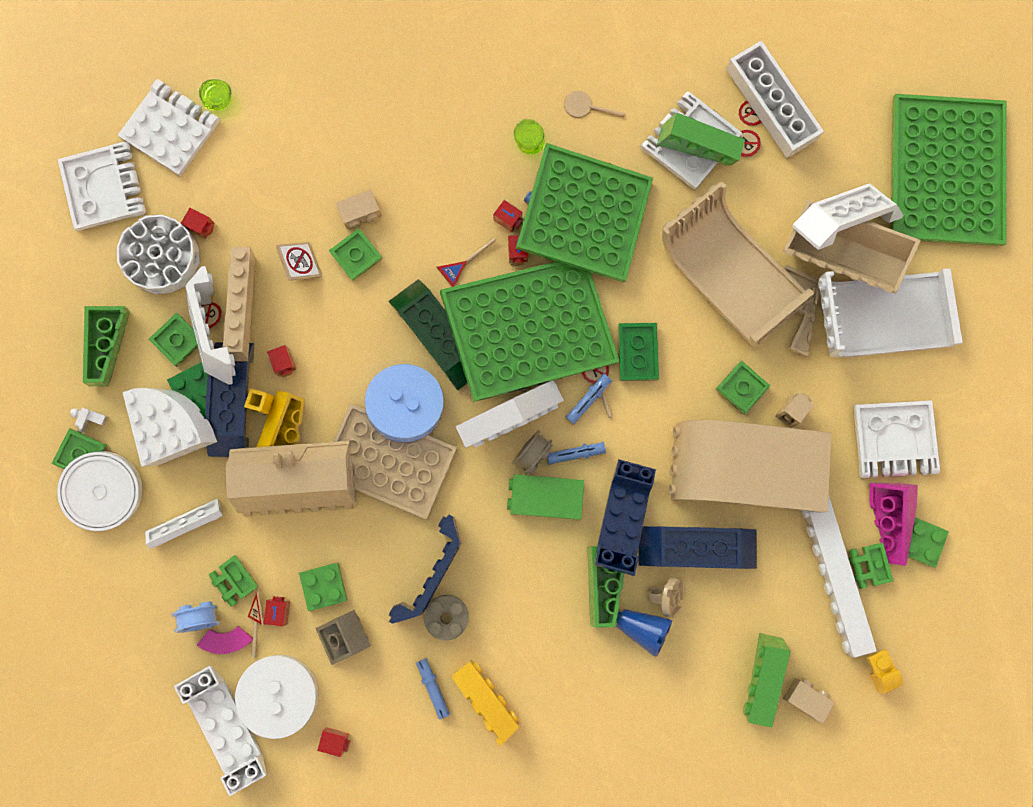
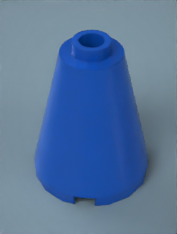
(644, 629)

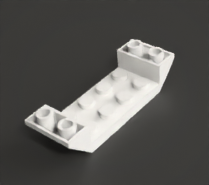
(831, 215)
(214, 361)
(225, 732)

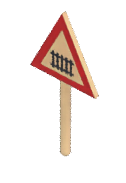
(255, 614)

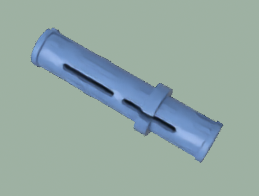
(589, 398)
(576, 453)
(432, 687)

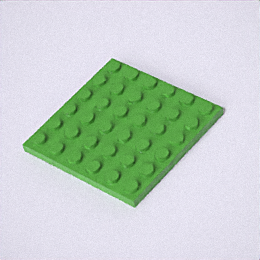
(584, 213)

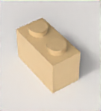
(358, 209)
(795, 409)
(809, 700)

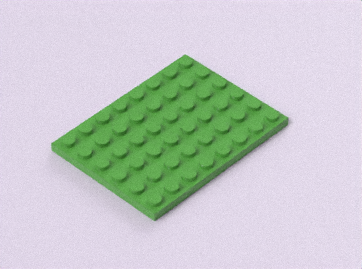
(950, 169)
(528, 328)

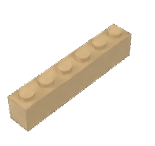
(239, 302)

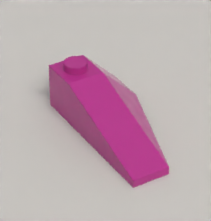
(895, 516)

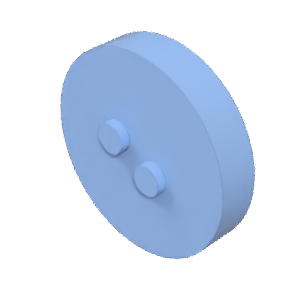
(404, 403)

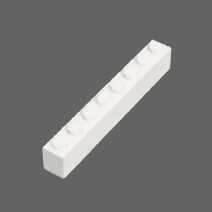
(839, 582)

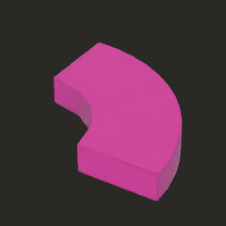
(225, 642)

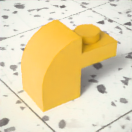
(259, 401)
(884, 673)

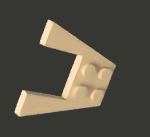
(803, 334)

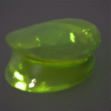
(215, 94)
(529, 136)

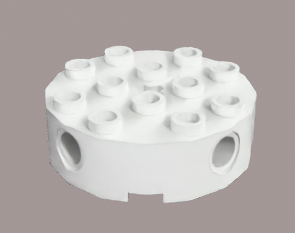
(163, 237)

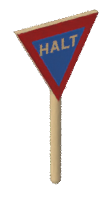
(453, 271)

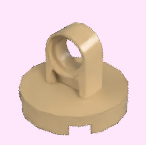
(668, 596)

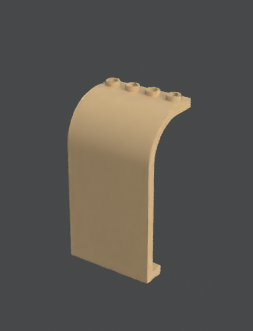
(732, 268)
(751, 465)

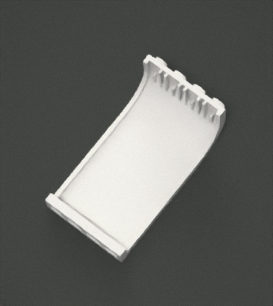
(875, 322)

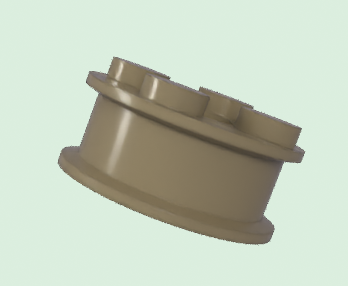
(533, 452)
(443, 630)

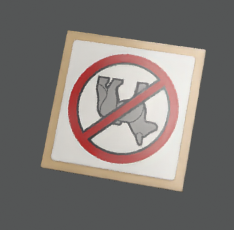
(298, 261)

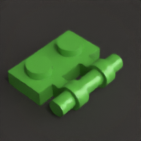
(877, 565)
(238, 577)

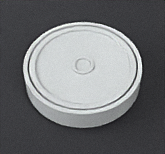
(99, 491)
(276, 696)

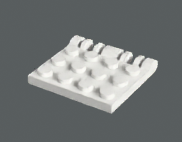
(169, 128)
(688, 167)
(97, 186)
(896, 435)

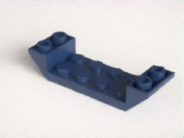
(226, 408)
(624, 517)
(698, 547)
(404, 611)

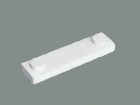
(183, 523)

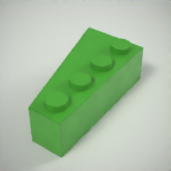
(700, 140)
(102, 341)
(604, 592)
(766, 680)

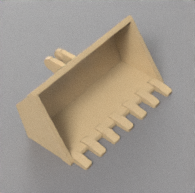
(862, 252)
(290, 478)

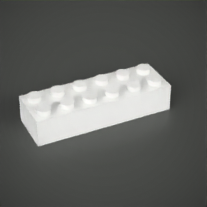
(774, 99)

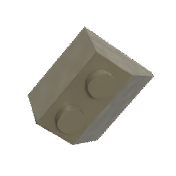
(343, 637)

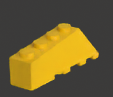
(283, 421)
(486, 701)

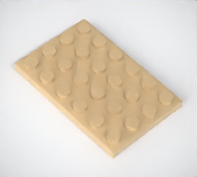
(394, 471)

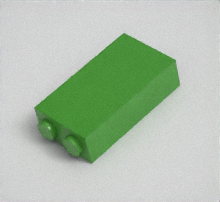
(546, 497)

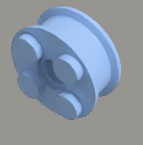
(195, 618)

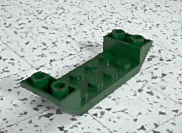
(431, 326)

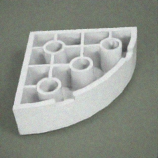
(510, 415)
(165, 425)

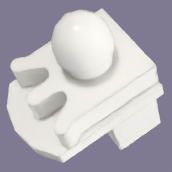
(85, 416)

